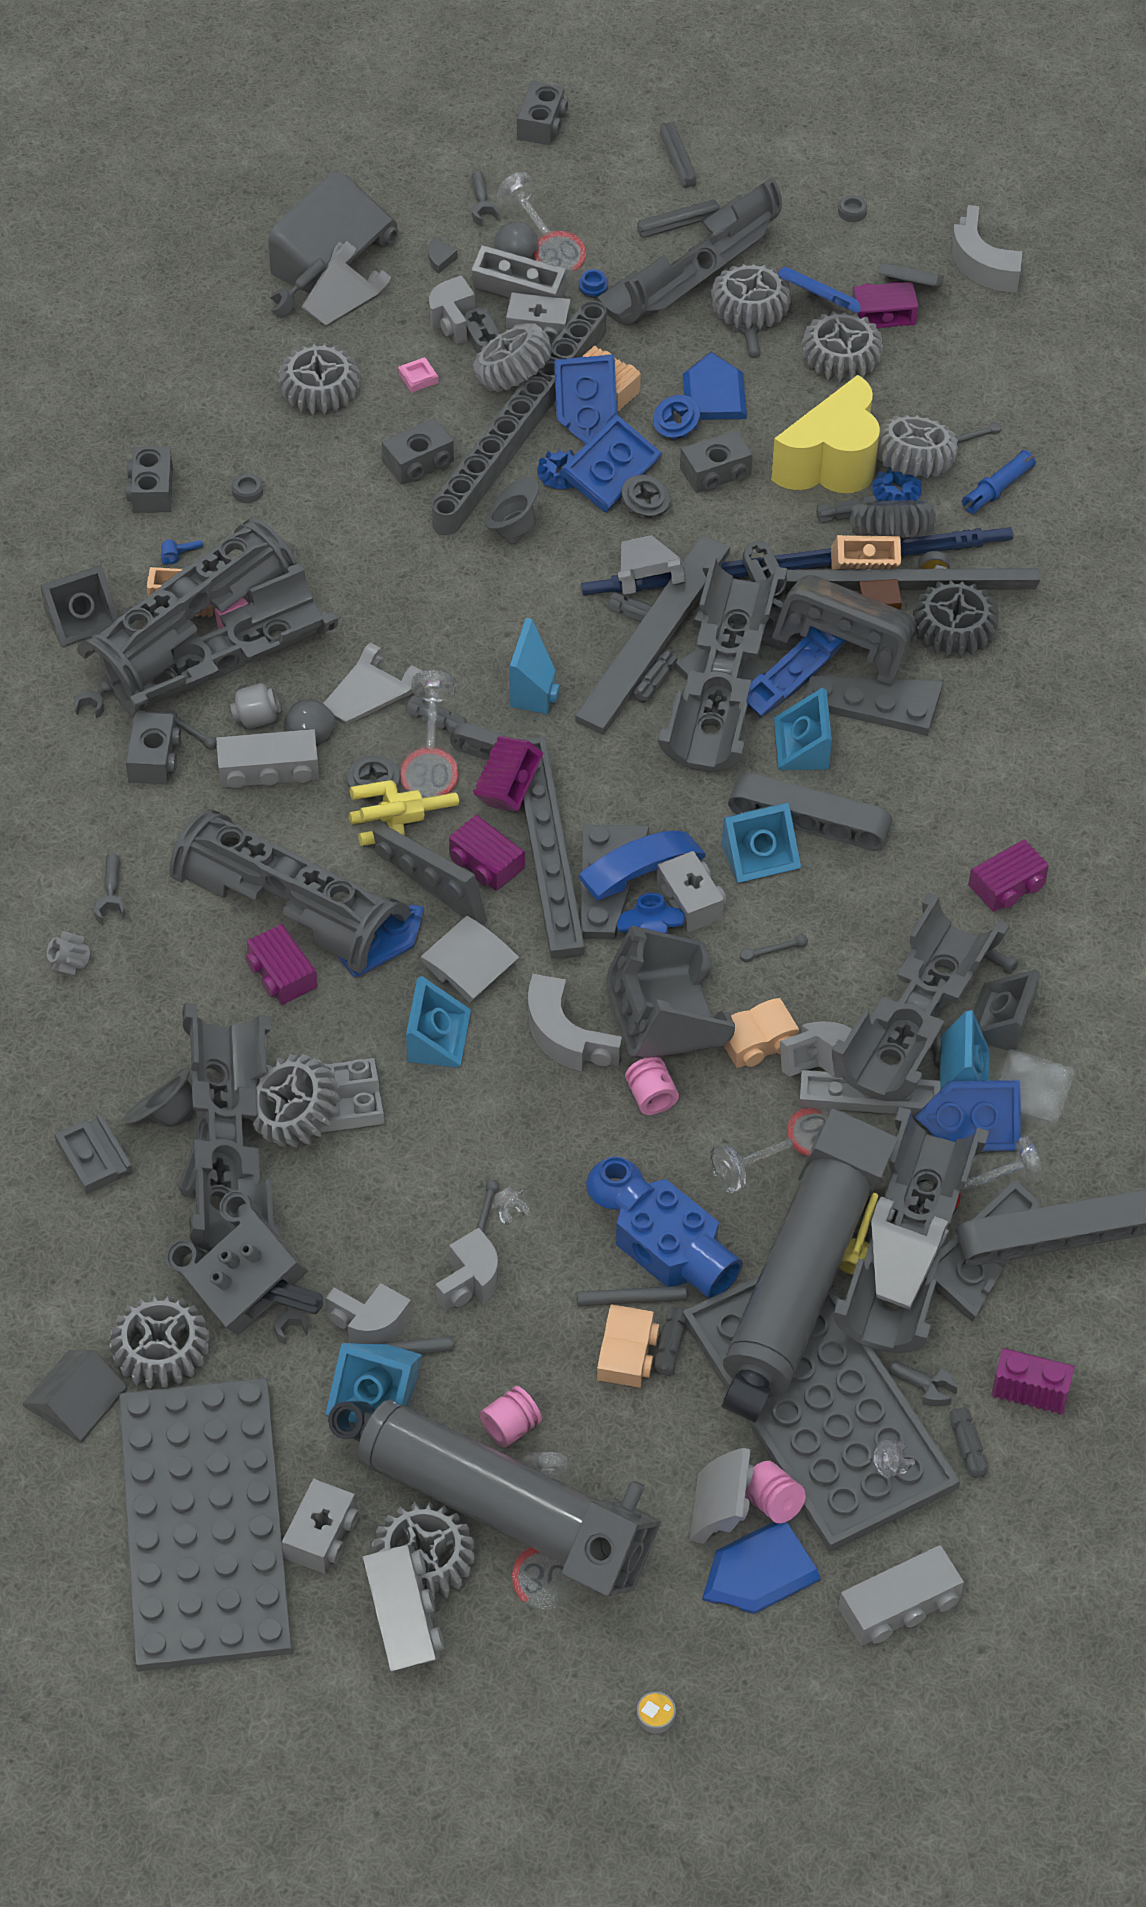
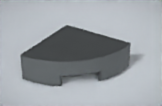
(440, 254)

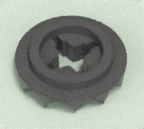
(650, 488)
(381, 767)

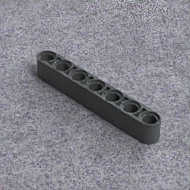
(1053, 1228)

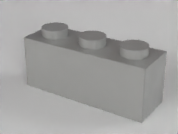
(509, 273)
(267, 758)
(901, 1596)
(403, 1607)

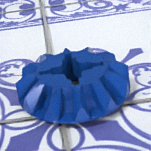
(685, 407)
(548, 469)
(884, 491)

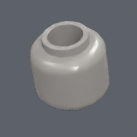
(255, 706)

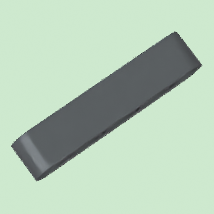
(814, 810)

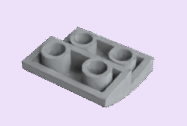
(469, 958)
(358, 1094)
(721, 1495)

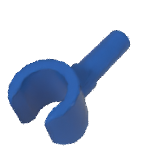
(171, 550)

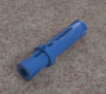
(990, 488)

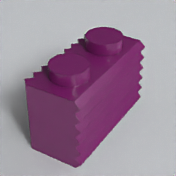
(887, 304)
(508, 773)
(486, 853)
(1009, 876)
(281, 964)
(1032, 1381)

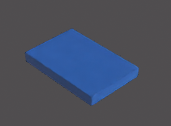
(609, 461)

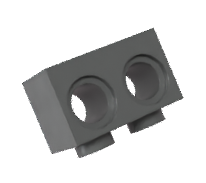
(541, 113)
(151, 479)

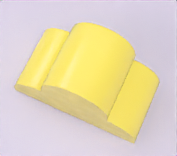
(830, 443)

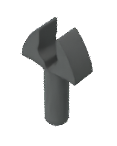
(751, 337)
(927, 1383)

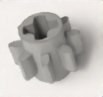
(68, 953)

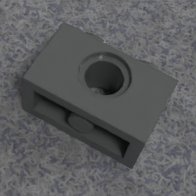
(418, 451)
(716, 461)
(152, 747)

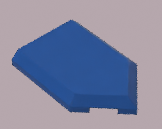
(819, 289)
(716, 388)
(585, 394)
(391, 939)
(976, 1104)
(760, 1569)

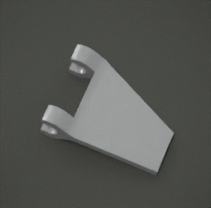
(342, 287)
(646, 558)
(368, 688)
(902, 1255)

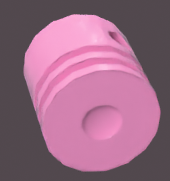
(651, 1085)
(510, 1416)
(775, 1492)

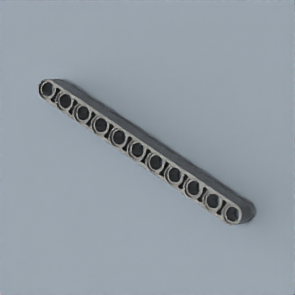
(514, 423)

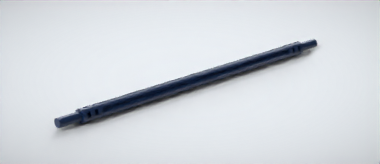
(818, 558)

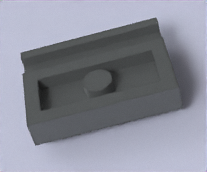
(93, 1153)

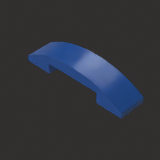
(792, 671)
(635, 859)

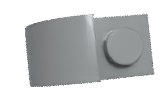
(448, 305)
(812, 1047)
(475, 1272)
(375, 1321)

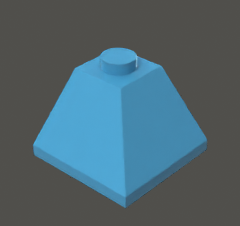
(532, 673)
(373, 1375)

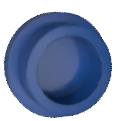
(593, 283)

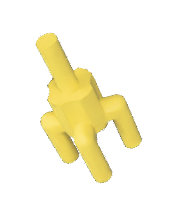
(396, 807)

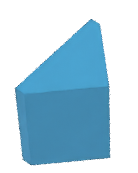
(804, 734)
(760, 842)
(436, 1026)
(964, 1052)

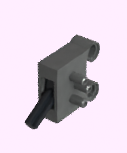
(244, 1269)

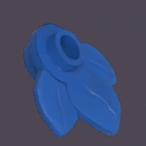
(652, 914)

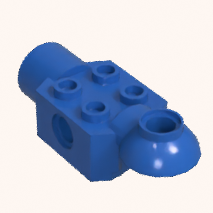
(663, 1228)

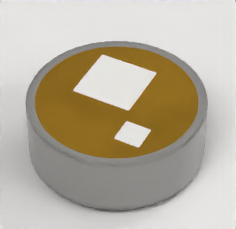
(656, 1712)

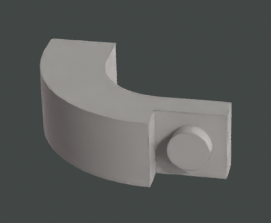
(981, 262)
(560, 1037)

